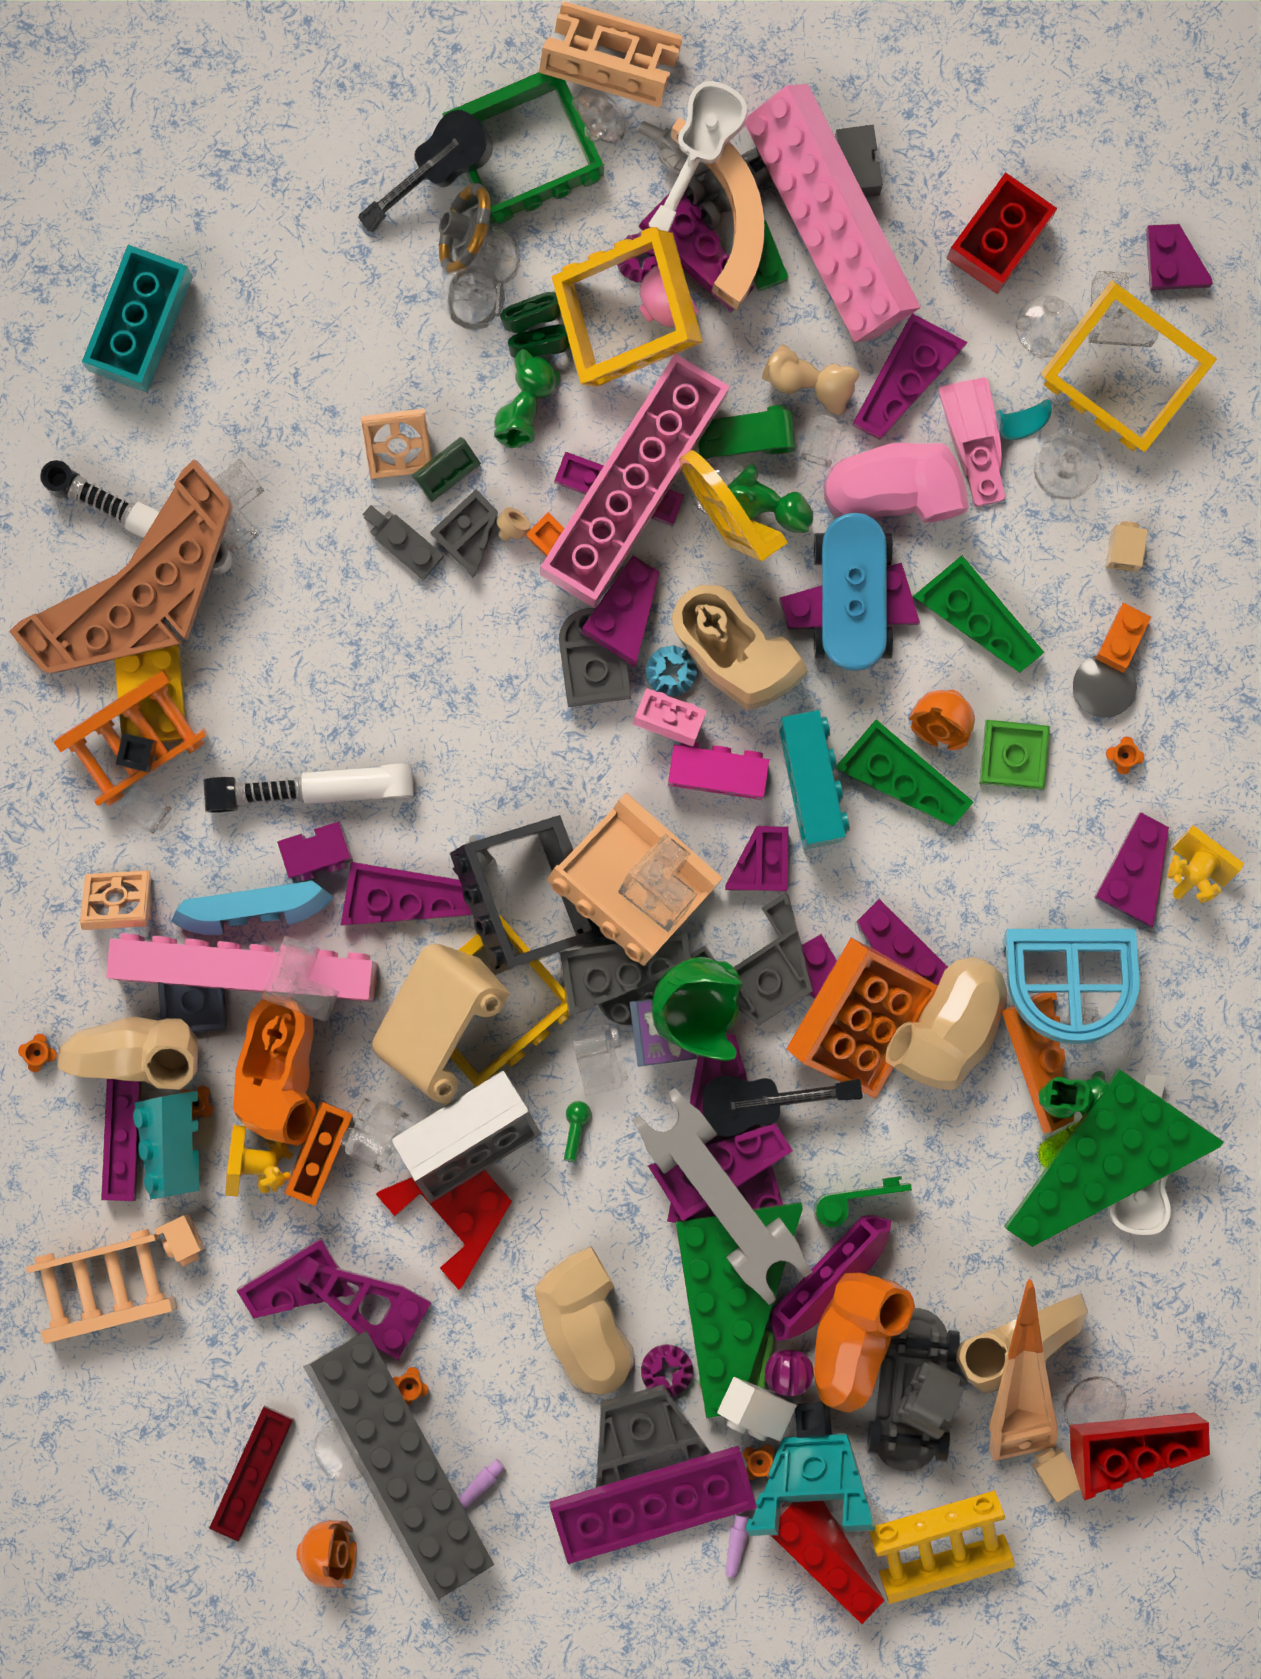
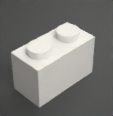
(756, 1409)

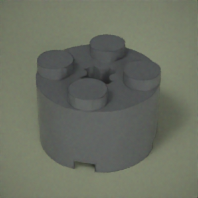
(932, 1399)

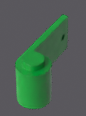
(749, 433)
(833, 1209)

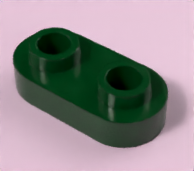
(530, 312)
(540, 341)

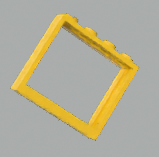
(678, 296)
(1083, 403)
(535, 1035)

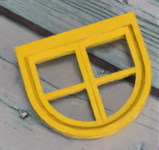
(726, 512)

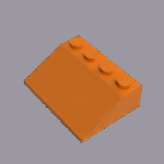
(858, 1016)

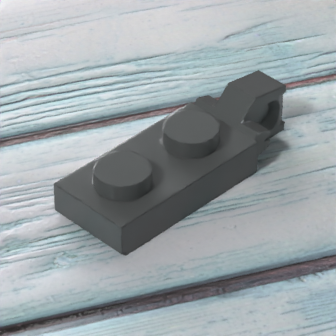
(403, 542)

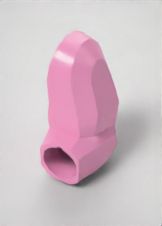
(898, 482)

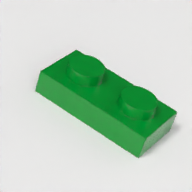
(770, 268)

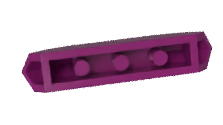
(809, 1298)

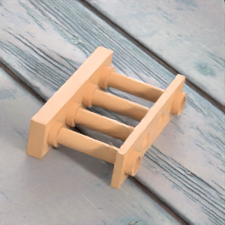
(123, 1310)

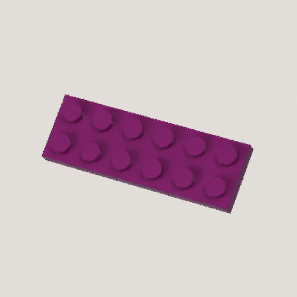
(652, 1504)

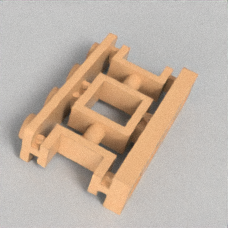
(586, 66)

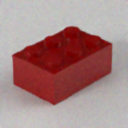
(1001, 233)

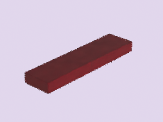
(251, 1473)

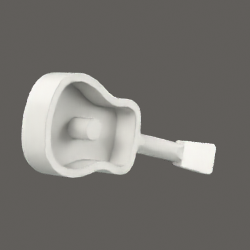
(713, 119)
(1149, 1208)

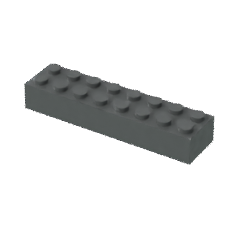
(398, 1466)

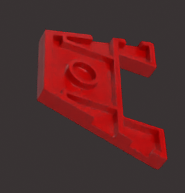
(469, 1210)

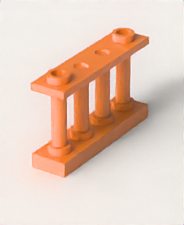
(129, 706)

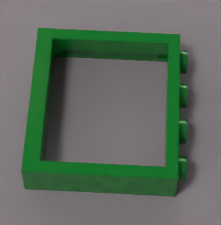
(518, 94)

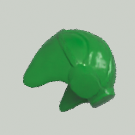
(697, 1007)

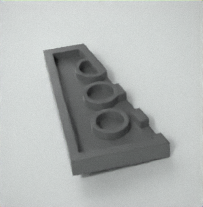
(606, 972)

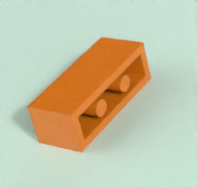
(317, 1153)

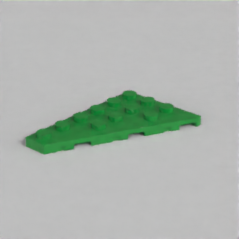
(1113, 1151)
(723, 1309)

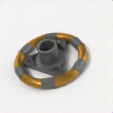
(465, 228)

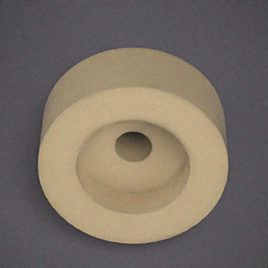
(512, 524)

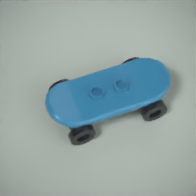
(854, 592)

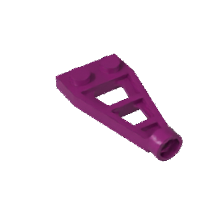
(397, 1324)

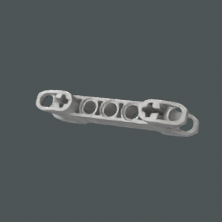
(757, 1244)

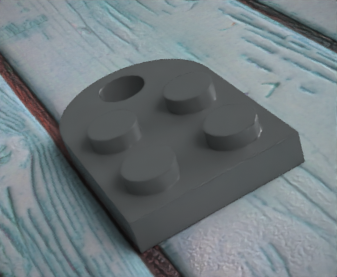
(589, 669)

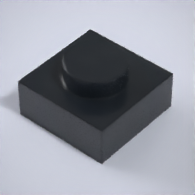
(136, 752)
(813, 1419)

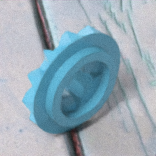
(666, 684)

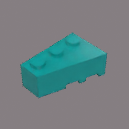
(167, 1144)

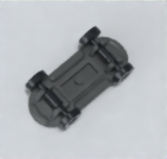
(888, 1437)

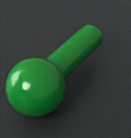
(578, 1115)

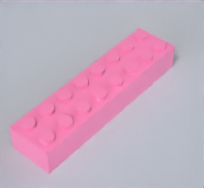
(831, 213)
(634, 481)
(230, 966)

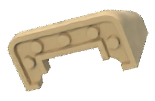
(433, 1014)

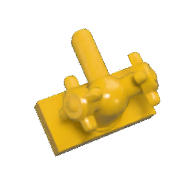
(1206, 861)
(255, 1162)

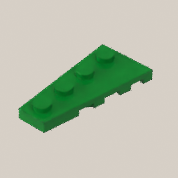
(975, 610)
(899, 772)

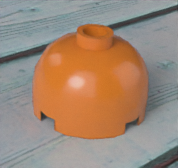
(943, 718)
(327, 1554)

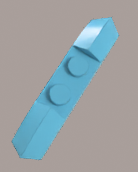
(209, 913)

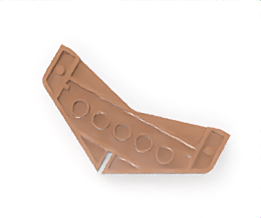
(158, 584)

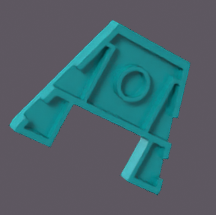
(813, 1471)

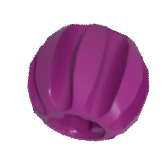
(789, 1372)

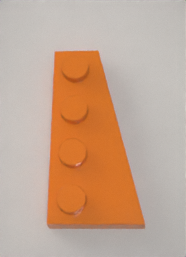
(1038, 1056)

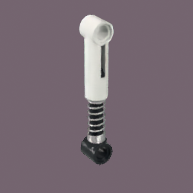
(135, 516)
(383, 782)

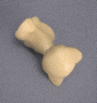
(832, 384)

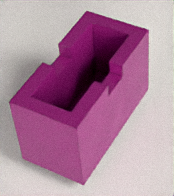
(310, 855)

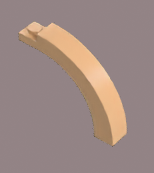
(748, 221)

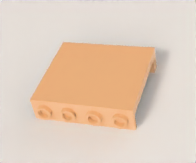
(599, 866)

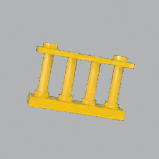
(947, 1567)

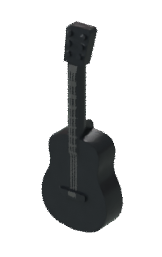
(455, 148)
(738, 1104)

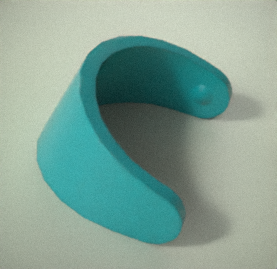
(1024, 422)

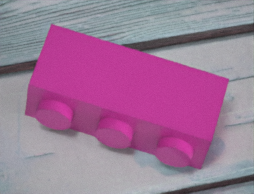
(719, 771)

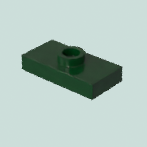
(446, 469)

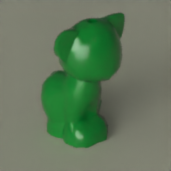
(515, 420)
(755, 498)
(1065, 1096)

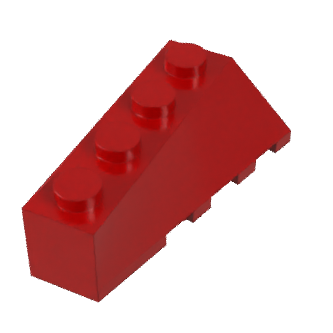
(1134, 1448)
(823, 1550)

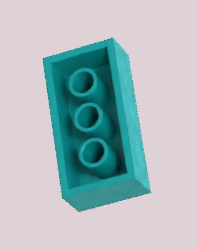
(137, 318)
(812, 780)

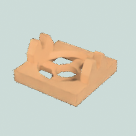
(373, 423)
(96, 882)

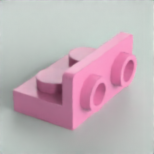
(669, 717)

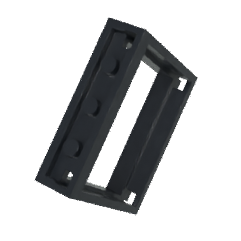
(485, 915)

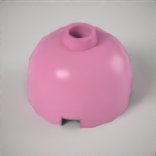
(655, 300)

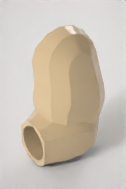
(734, 649)
(953, 1027)
(133, 1051)
(583, 1324)
(985, 1355)

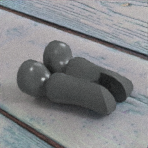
(712, 209)

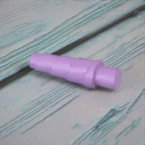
(482, 1482)
(736, 1544)

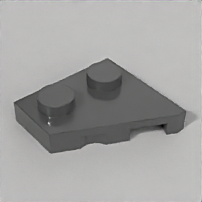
(467, 531)

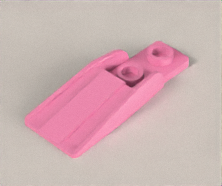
(975, 437)

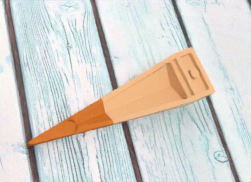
(1023, 1409)

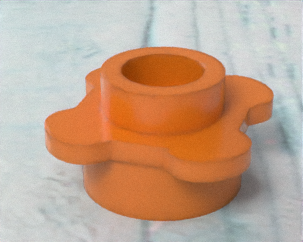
(1126, 746)
(28, 1050)
(204, 1107)
(418, 1388)
(752, 1455)

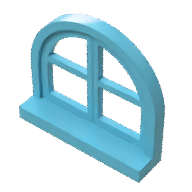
(1071, 942)

